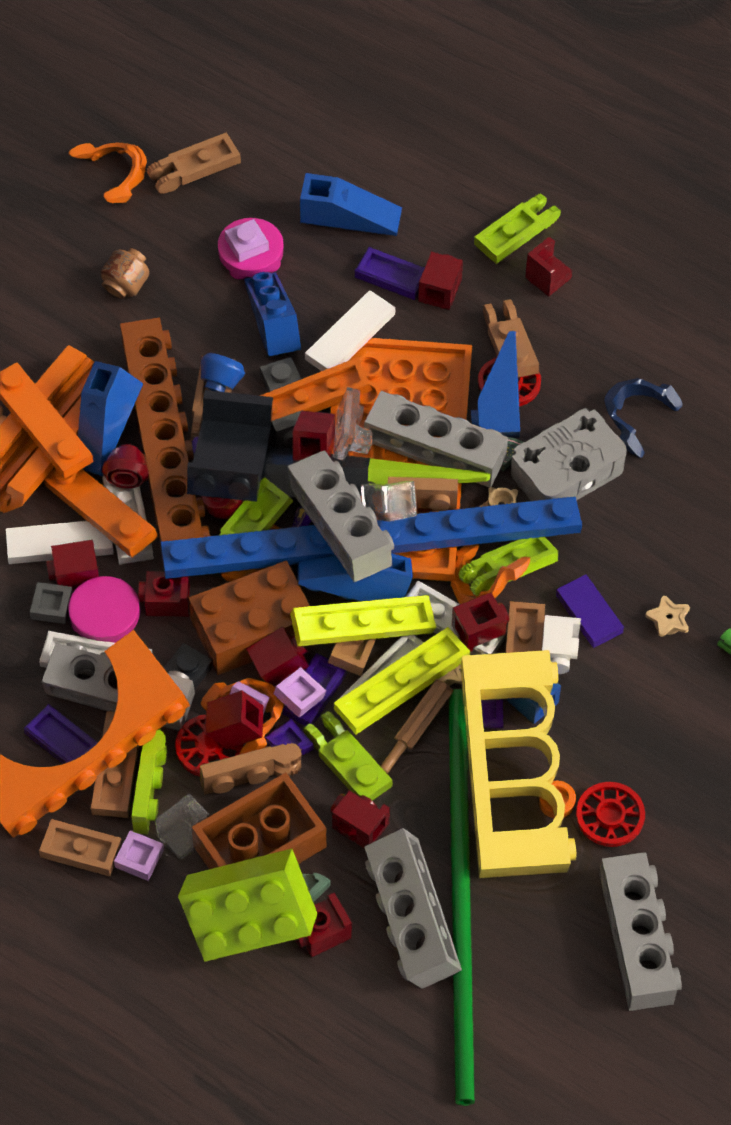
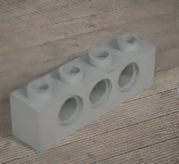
(425, 422)
(340, 515)
(70, 659)
(437, 955)
(642, 986)

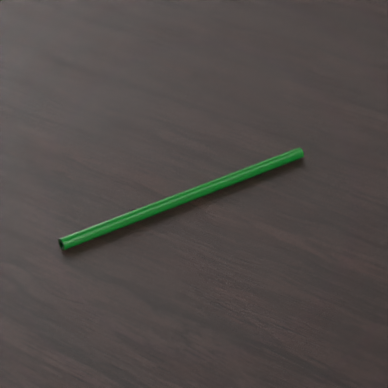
(461, 902)

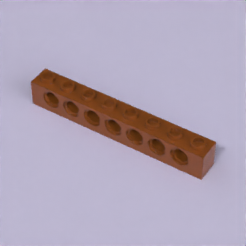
(139, 341)

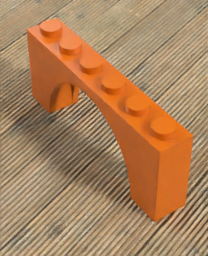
(144, 704)

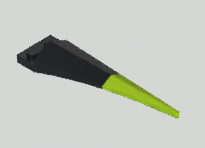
(363, 470)

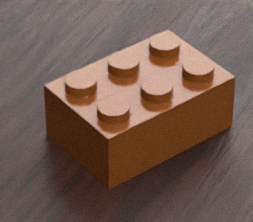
(244, 613)
(259, 825)

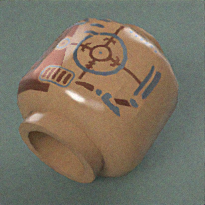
(124, 273)

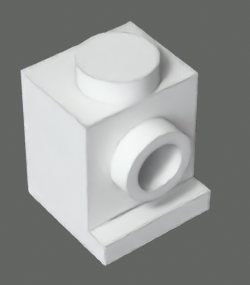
(562, 640)

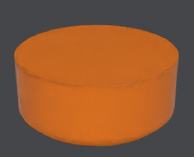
(569, 799)

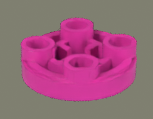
(265, 262)
(104, 609)

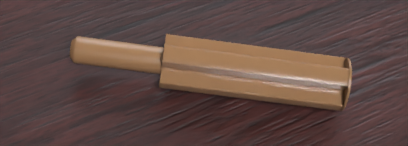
(418, 721)

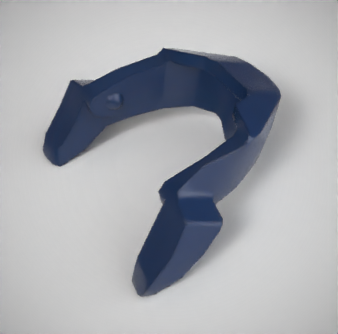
(619, 392)

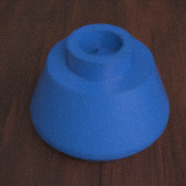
(220, 372)

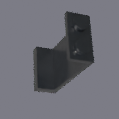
(231, 446)

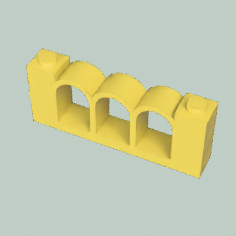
(518, 851)

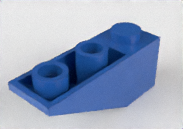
(345, 206)
(273, 313)
(105, 410)
(331, 577)

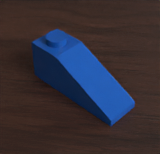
(500, 396)

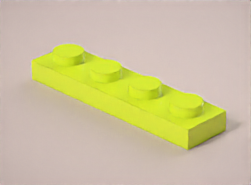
(362, 620)
(401, 680)

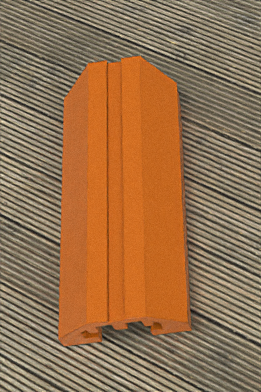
(21, 460)

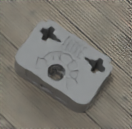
(569, 458)

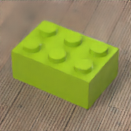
(248, 905)

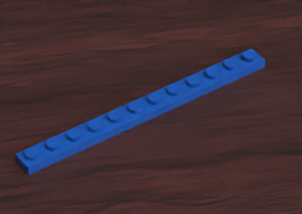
(410, 534)

